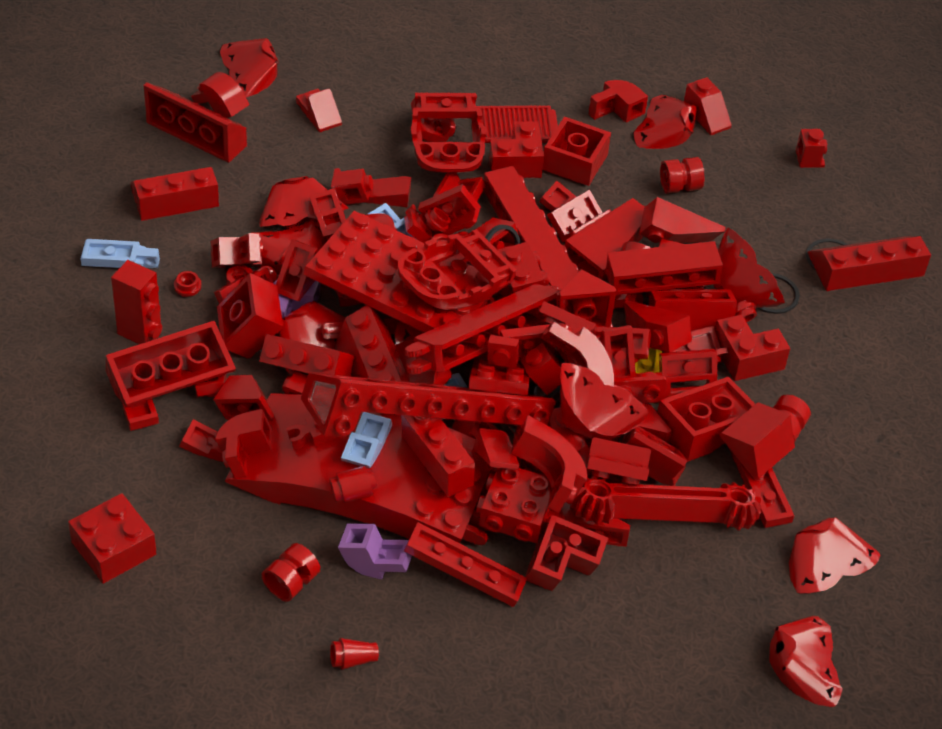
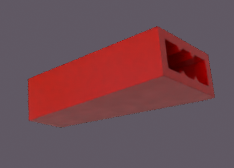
(590, 245)

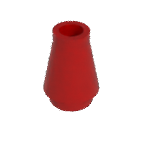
(351, 653)

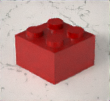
(576, 151)
(249, 315)
(112, 538)

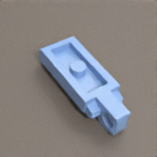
(115, 253)

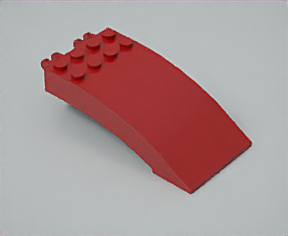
(404, 486)

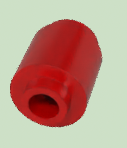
(353, 484)

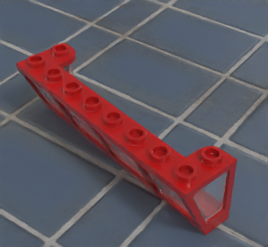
(339, 400)

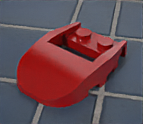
(448, 155)
(430, 284)

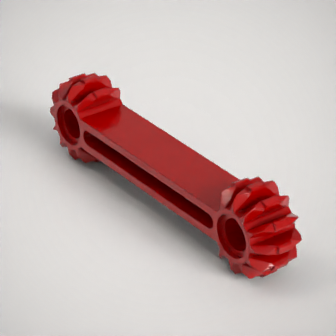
(727, 505)

